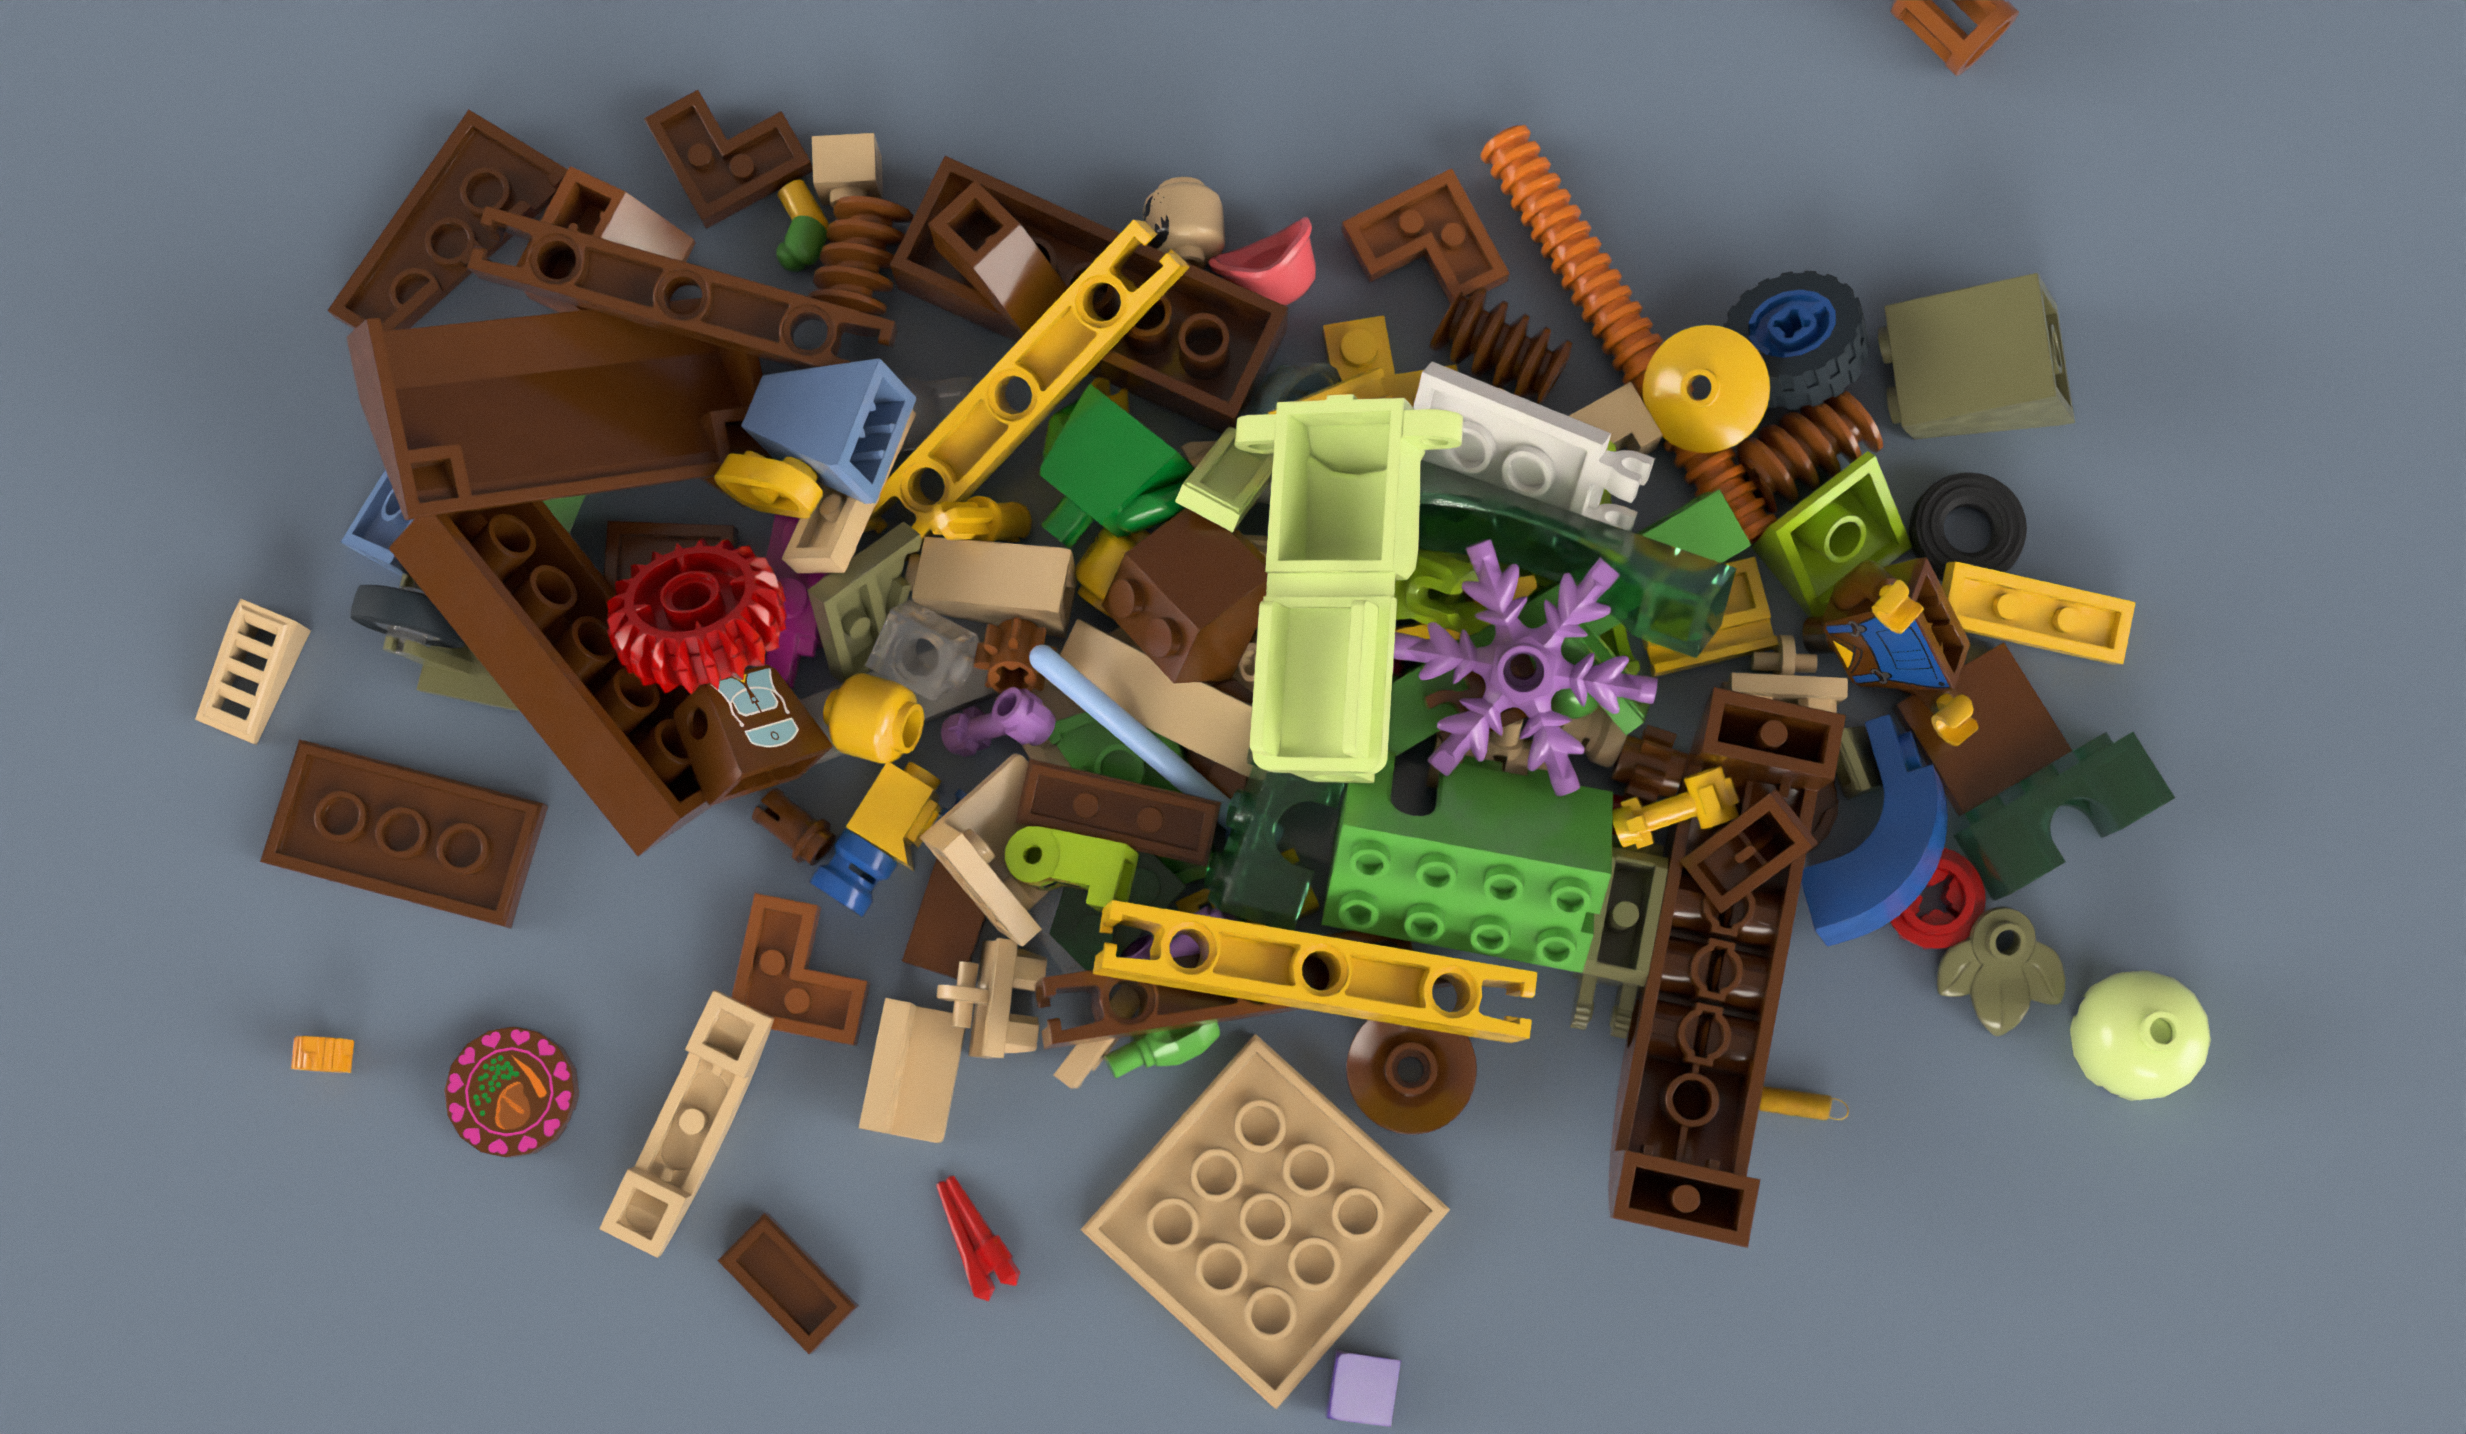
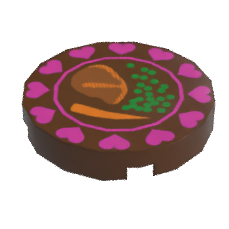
(511, 1092)

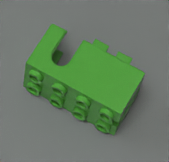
(1485, 873)

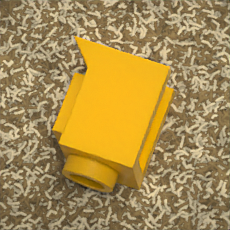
(898, 810)

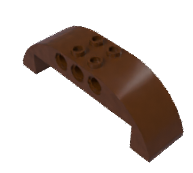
(1714, 989)

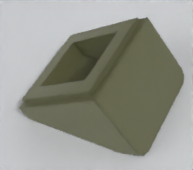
(1856, 764)

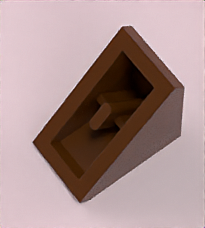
(1748, 851)

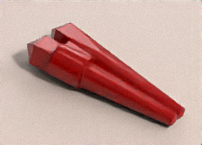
(976, 1242)

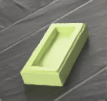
(1226, 482)

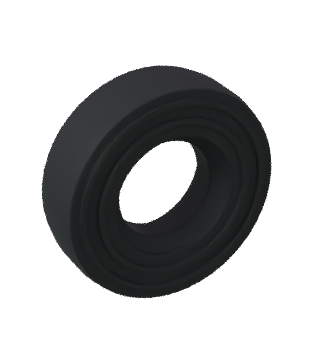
(1977, 492)

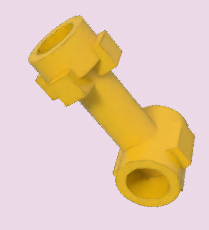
(1707, 797)

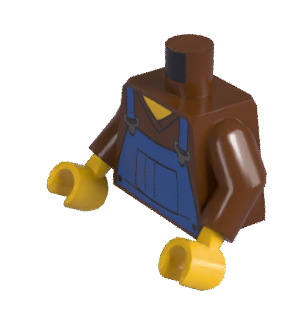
(1900, 634)

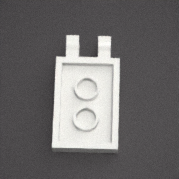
(1532, 448)

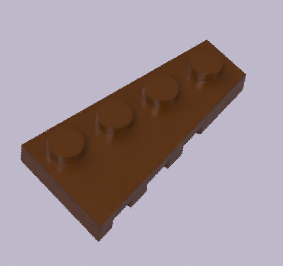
(436, 227)

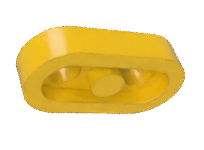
(770, 484)

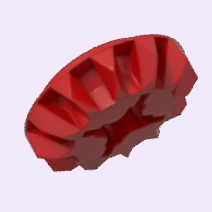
(1964, 900)

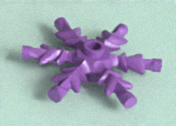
(1528, 693)

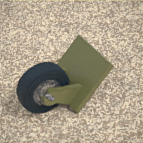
(413, 621)

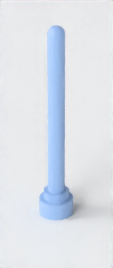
(1129, 730)

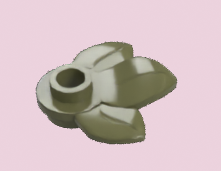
(2005, 980)

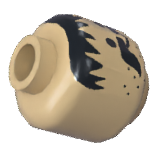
(1186, 220)

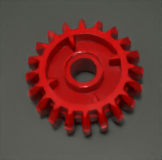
(696, 615)

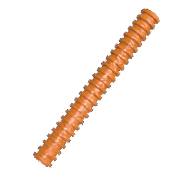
(1607, 304)

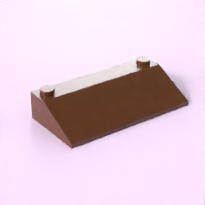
(547, 407)

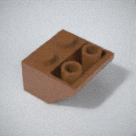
(606, 213)

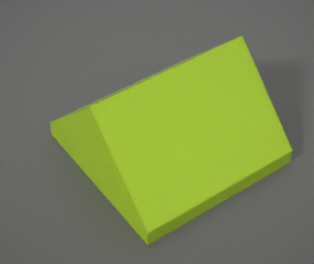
(1834, 532)

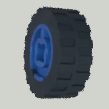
(1807, 334)

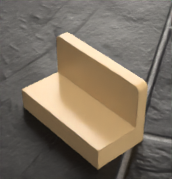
(912, 1072)

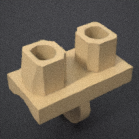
(1783, 685)
(1000, 971)

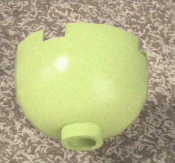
(2140, 1035)

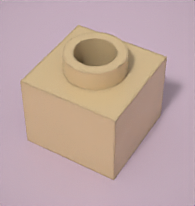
(846, 167)

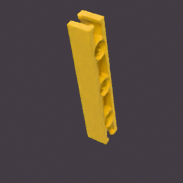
(1050, 359)
(1363, 977)

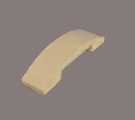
(1183, 712)
(690, 1125)

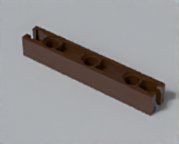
(641, 284)
(1169, 1007)

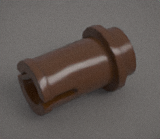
(795, 827)

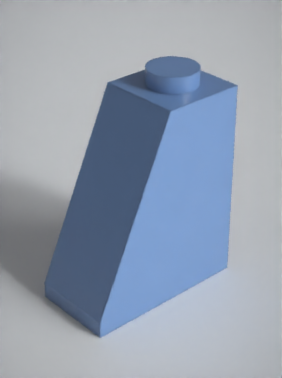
(835, 420)

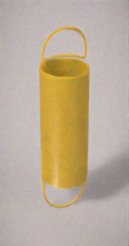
(1797, 1103)

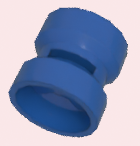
(844, 884)

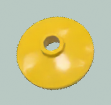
(1737, 388)

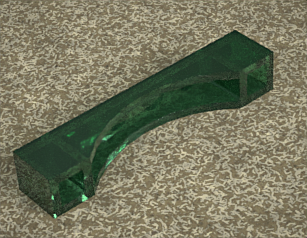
(1660, 591)

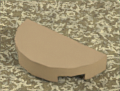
(1090, 1055)

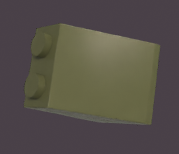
(1977, 360)

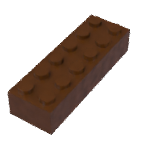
(1190, 352)
(540, 628)

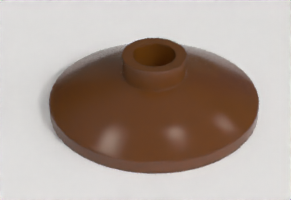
(1404, 1106)

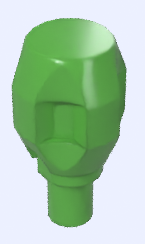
(1162, 1048)

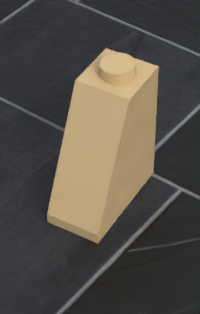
(995, 582)

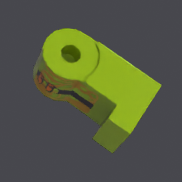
(1060, 858)

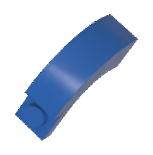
(1899, 857)

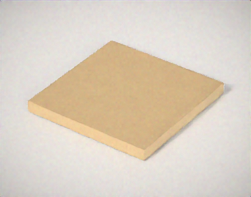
(1265, 1220)

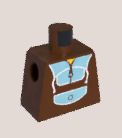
(748, 734)

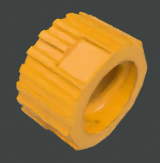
(322, 1054)

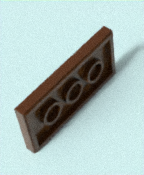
(404, 833)

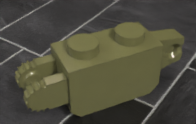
(1623, 934)

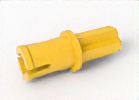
(981, 520)

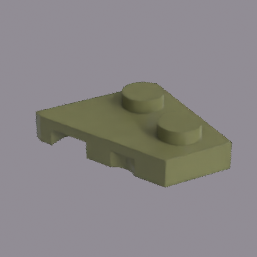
(856, 603)

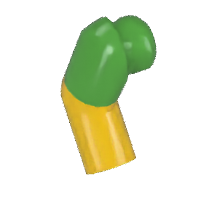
(807, 230)

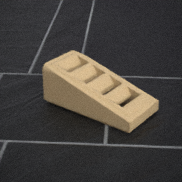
(229, 663)

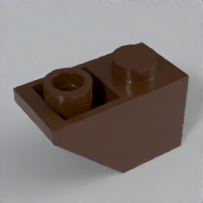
(997, 256)

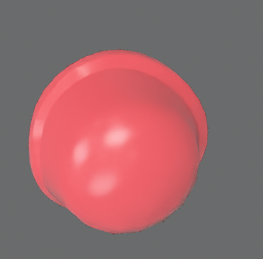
(1273, 267)

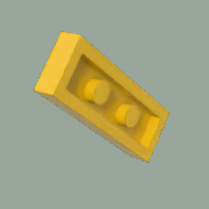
(2039, 613)

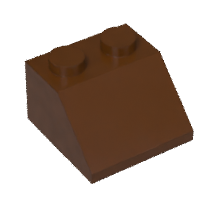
(1190, 597)

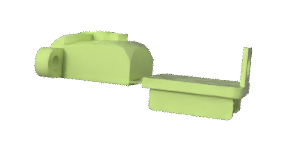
(1334, 548)

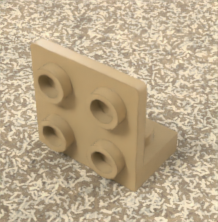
(972, 849)

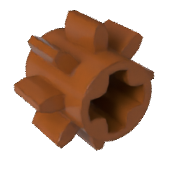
(1007, 655)
(1650, 765)

